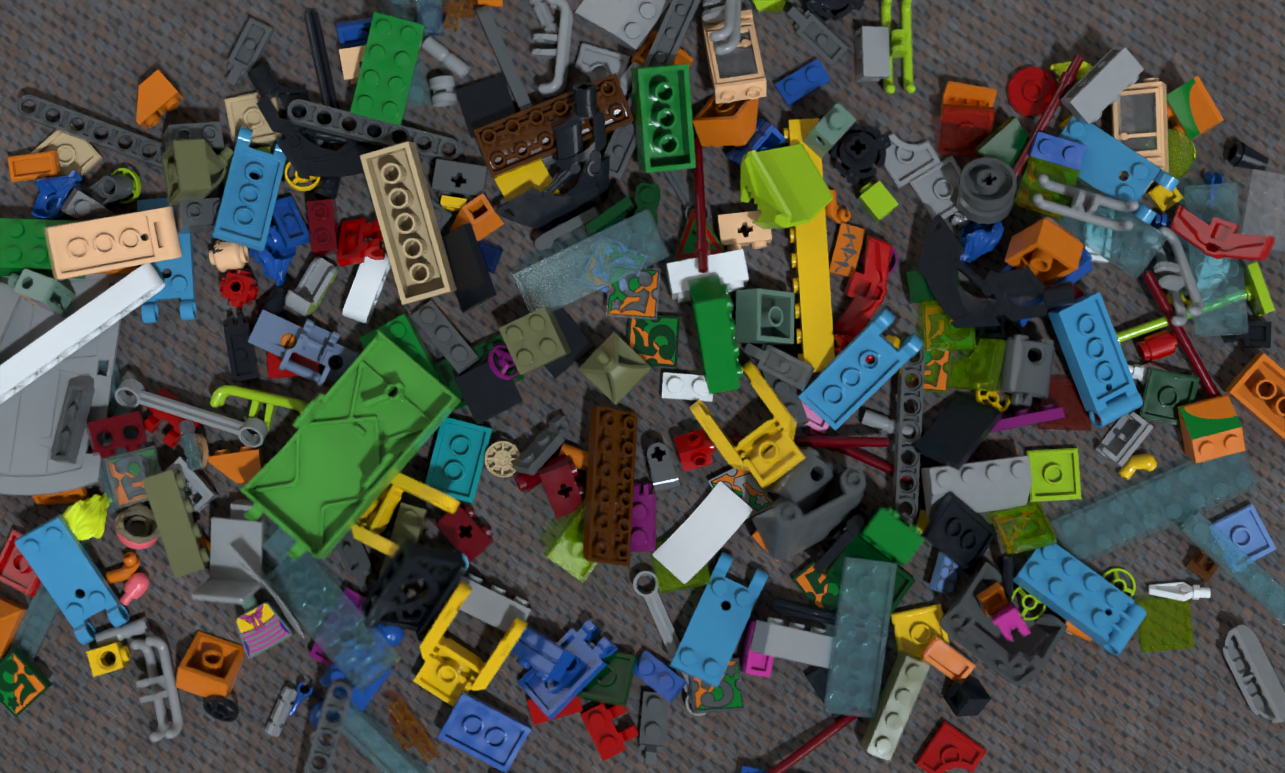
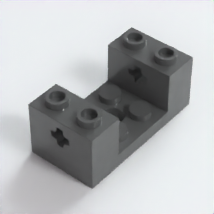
(198, 214)

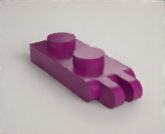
(643, 519)

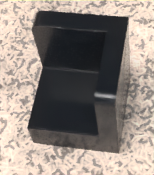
(967, 697)

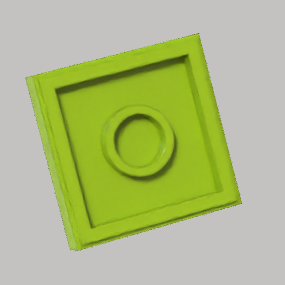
(1054, 475)

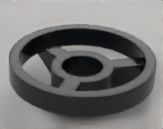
(220, 711)

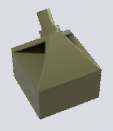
(192, 169)
(615, 368)

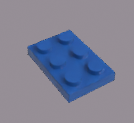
(484, 731)

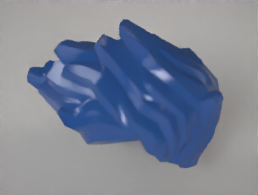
(53, 195)
(980, 239)
(275, 257)

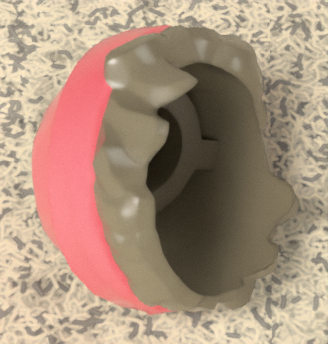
(137, 527)

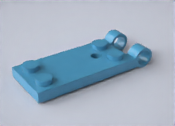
(1105, 161)
(246, 202)
(181, 282)
(852, 380)
(63, 569)
(713, 631)

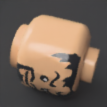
(228, 256)

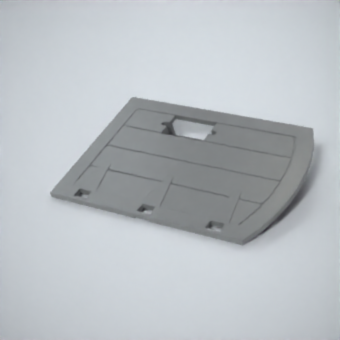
(34, 413)

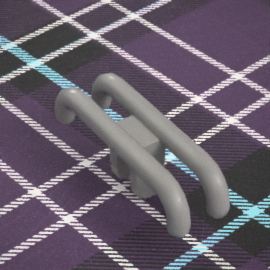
(725, 11)
(561, 54)
(1084, 205)
(1177, 276)
(161, 687)

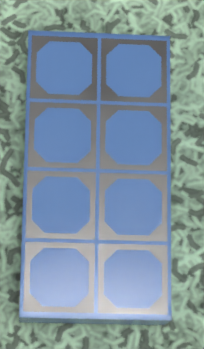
(944, 575)

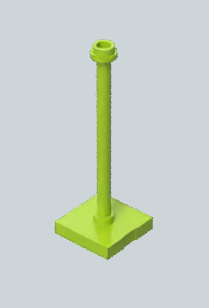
(1255, 292)

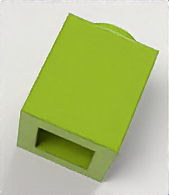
(877, 201)

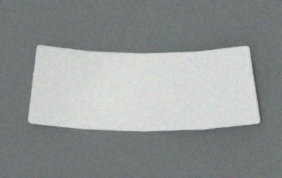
(703, 533)
(287, 614)

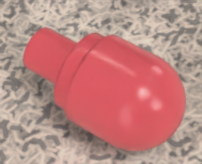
(135, 587)

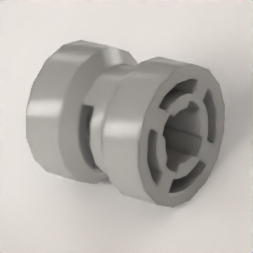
(443, 91)

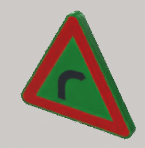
(686, 245)

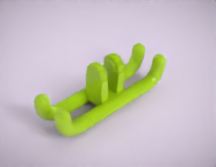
(900, 45)
(258, 397)

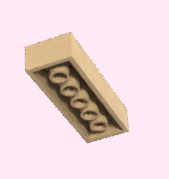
(408, 222)

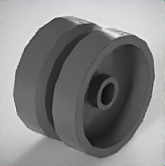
(986, 190)

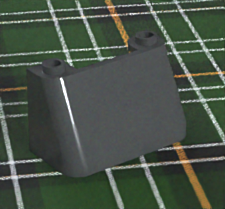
(789, 532)
(1014, 659)

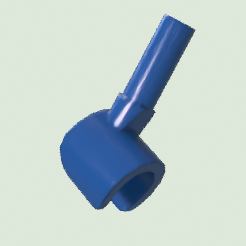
(1210, 178)
(300, 697)

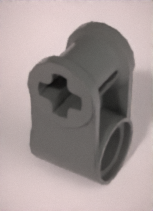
(110, 190)
(662, 473)

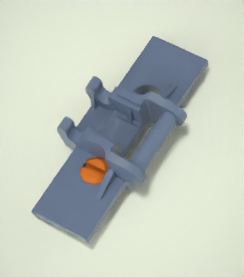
(311, 341)

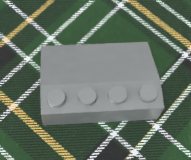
(625, 20)

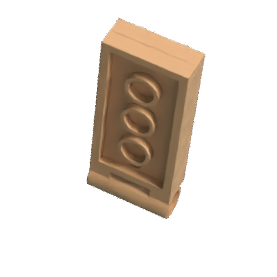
(112, 242)

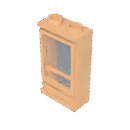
(740, 72)
(1141, 121)

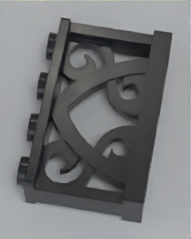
(385, 610)

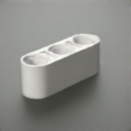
(366, 289)

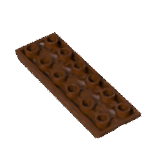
(530, 133)
(610, 486)

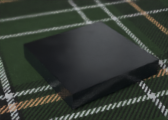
(485, 102)
(576, 340)
(487, 393)

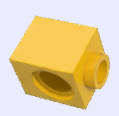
(98, 662)

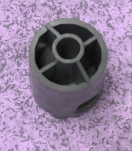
(1026, 369)
(803, 483)

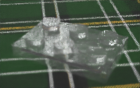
(1265, 207)

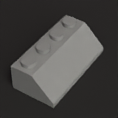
(979, 484)

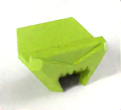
(783, 186)

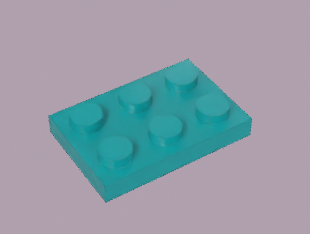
(458, 459)

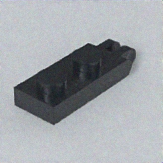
(240, 352)

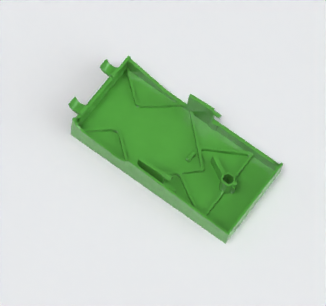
(349, 447)

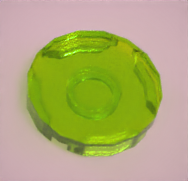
(1181, 153)

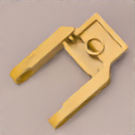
(767, 450)
(378, 515)
(451, 666)

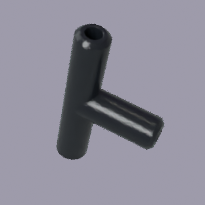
(1006, 566)

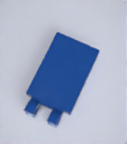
(587, 663)

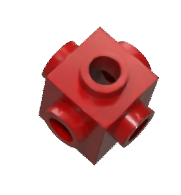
(247, 292)
(694, 450)

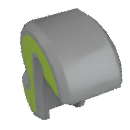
(311, 287)

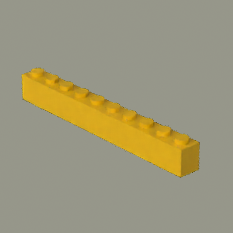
(812, 270)

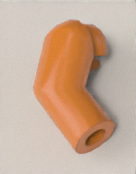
(836, 212)
(130, 565)

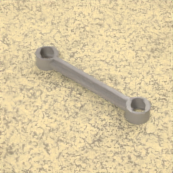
(191, 413)
(664, 627)

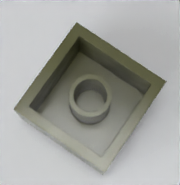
(535, 340)

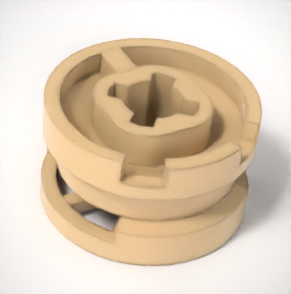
(501, 457)

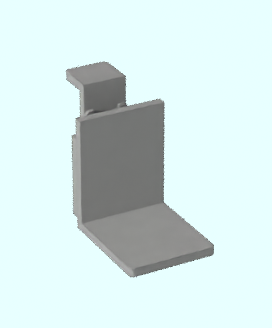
(244, 540)

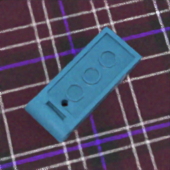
(1095, 359)
(1081, 597)

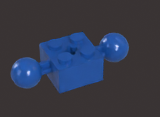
(362, 699)

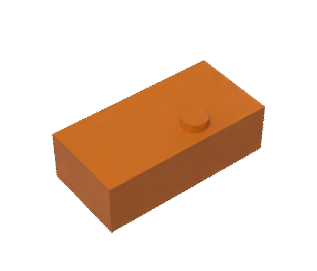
(1262, 393)

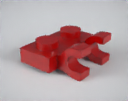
(354, 245)
(154, 420)
(604, 731)

